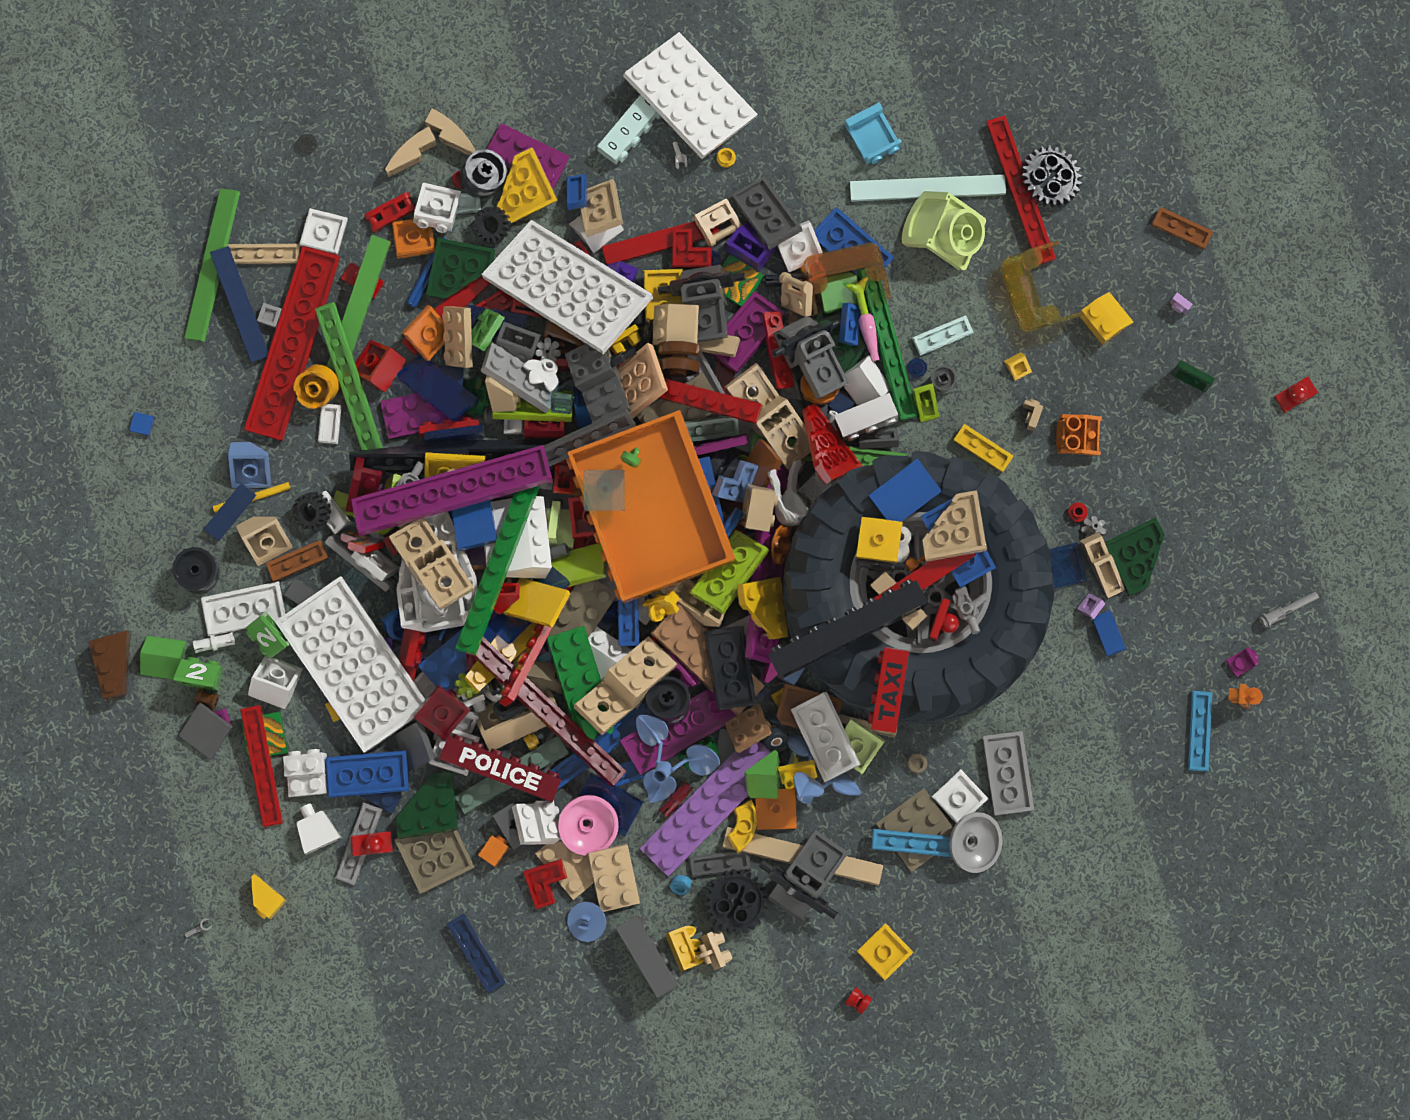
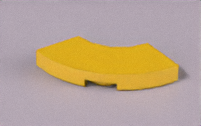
(745, 826)

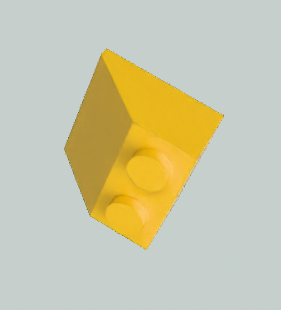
(1105, 318)

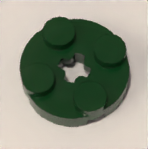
(478, 388)

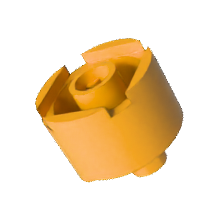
(306, 385)

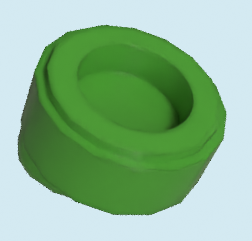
(631, 458)

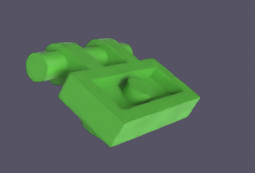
(485, 328)

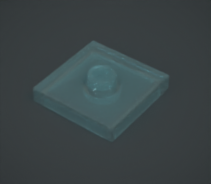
(604, 490)

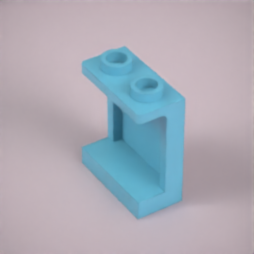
(872, 134)

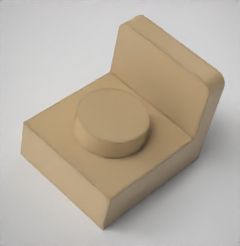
(1032, 418)

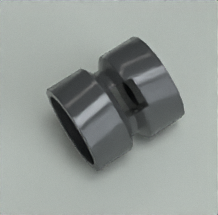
(943, 380)

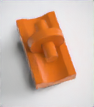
(1245, 696)

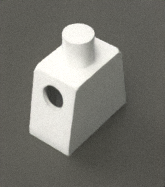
(315, 830)

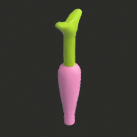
(866, 320)

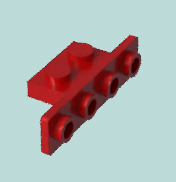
(779, 365)
(410, 650)

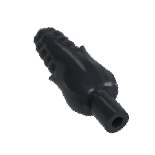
(880, 566)

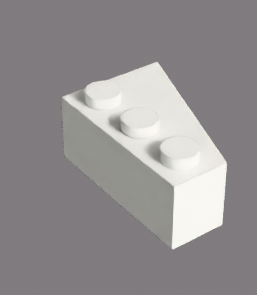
(866, 417)

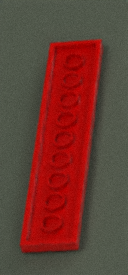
(292, 343)

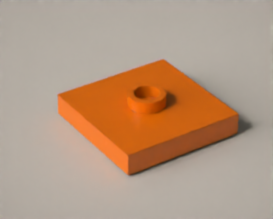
(412, 240)
(426, 333)
(777, 813)

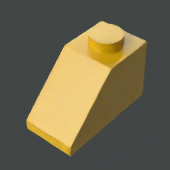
(265, 898)

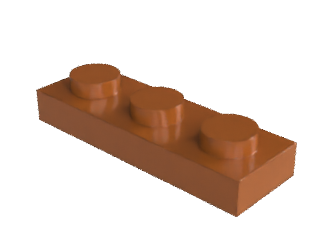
(1182, 228)
(297, 560)

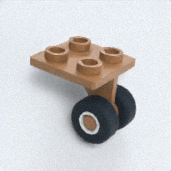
(752, 727)

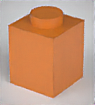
(494, 850)

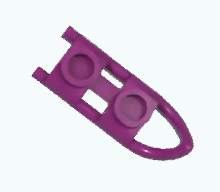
(687, 678)

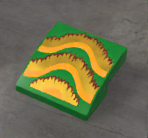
(743, 289)
(275, 734)

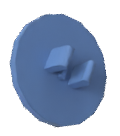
(586, 921)

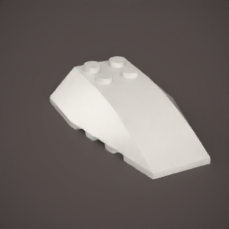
(415, 604)

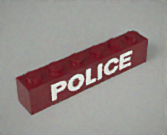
(500, 768)

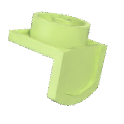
(945, 228)

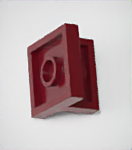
(543, 430)
(363, 482)
(441, 712)

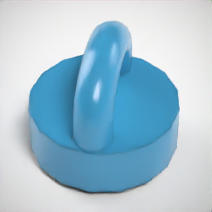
(681, 884)

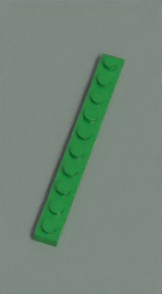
(496, 571)

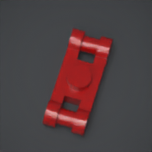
(390, 212)

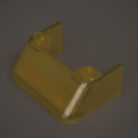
(1023, 294)

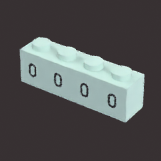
(628, 130)

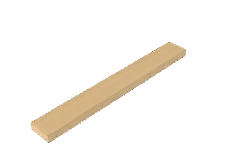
(787, 852)

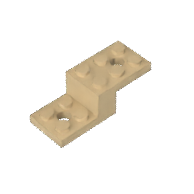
(777, 417)
(431, 563)
(625, 685)

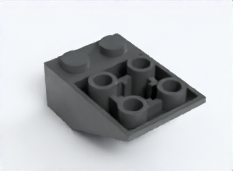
(516, 341)

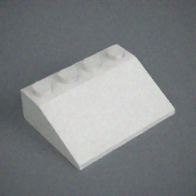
(533, 551)

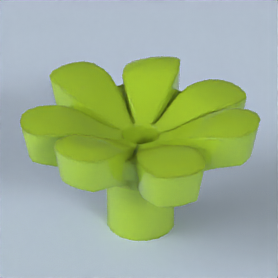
(464, 686)

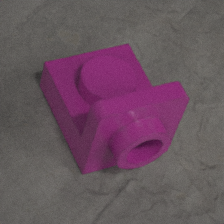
(1243, 661)

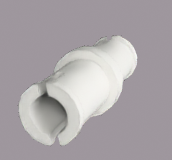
(214, 642)

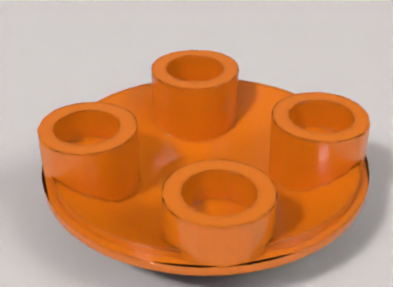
(781, 544)

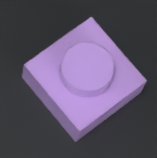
(1180, 304)
(1091, 606)

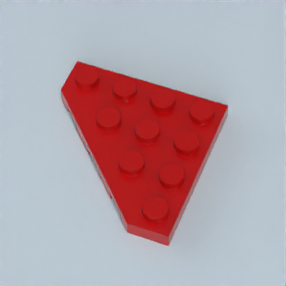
(828, 449)

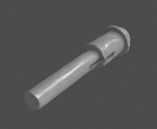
(1280, 613)

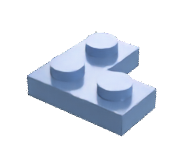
(735, 488)

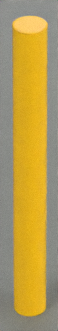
(263, 493)

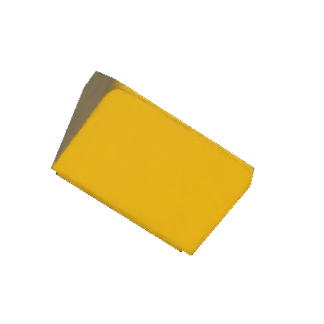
(1018, 366)

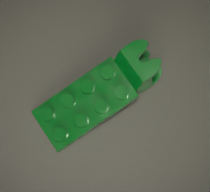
(575, 672)

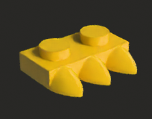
(684, 947)

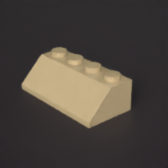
(501, 732)

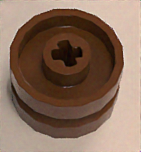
(679, 358)

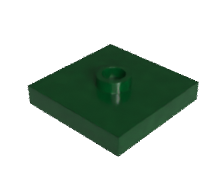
(1193, 376)

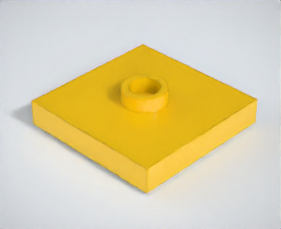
(879, 539)
(884, 952)

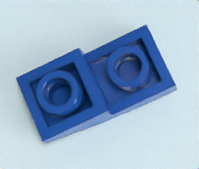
(1109, 633)

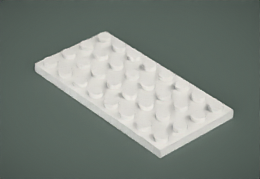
(567, 286)
(352, 664)

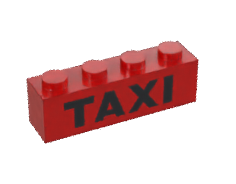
(889, 690)

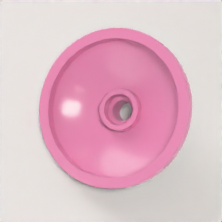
(596, 835)

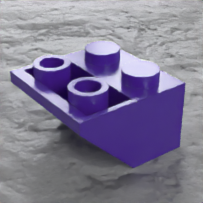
(749, 247)

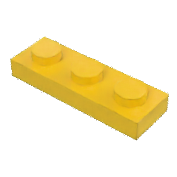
(983, 448)

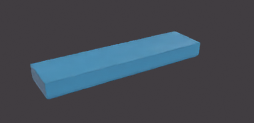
(1200, 731)
(911, 843)

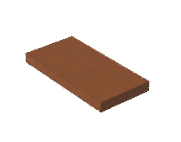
(767, 460)

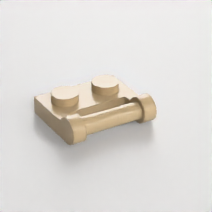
(714, 217)
(793, 299)

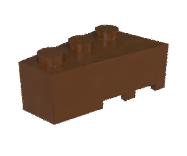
(111, 663)

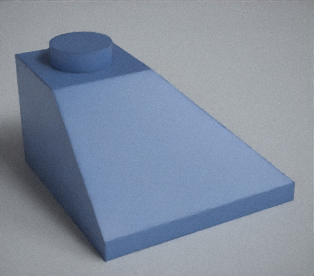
(249, 465)

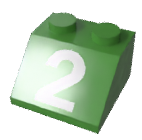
(267, 634)
(198, 674)

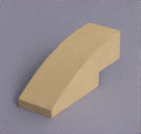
(449, 132)
(411, 151)
(1102, 564)

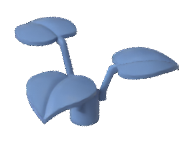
(658, 781)
(807, 787)

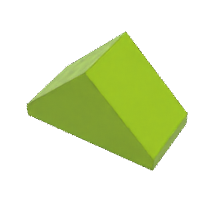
(926, 402)

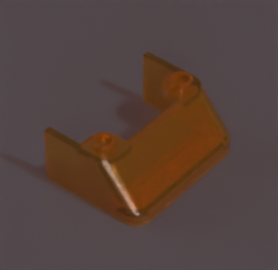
(843, 260)

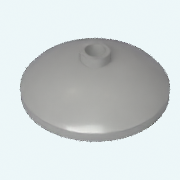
(983, 846)

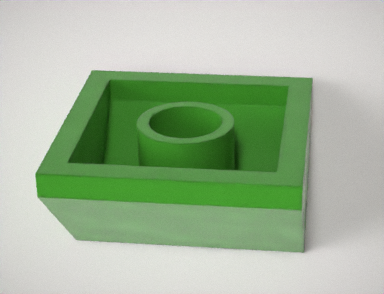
(837, 293)
(161, 657)
(764, 777)

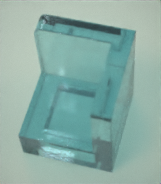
(561, 402)

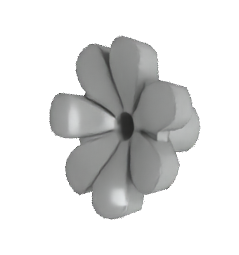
(550, 348)
(1090, 529)

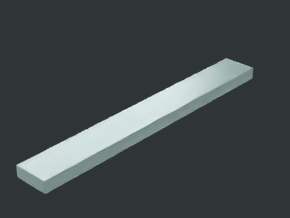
(912, 188)

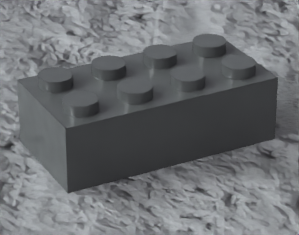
(647, 956)

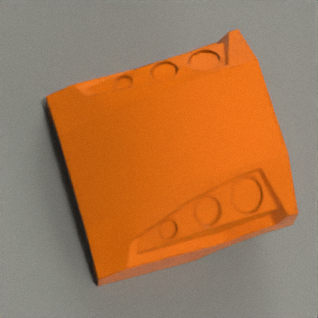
(1078, 434)

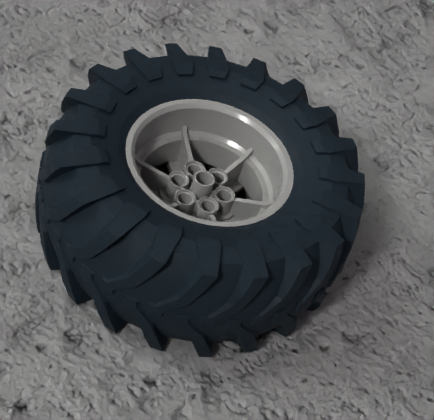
(960, 667)

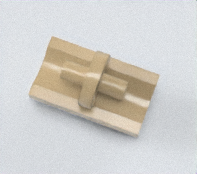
(711, 951)

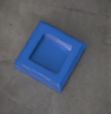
(141, 423)

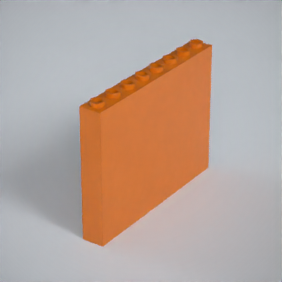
(669, 512)

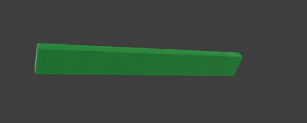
(889, 349)

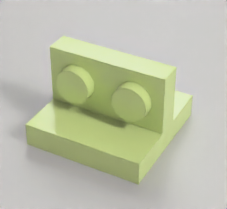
(559, 526)
(864, 743)

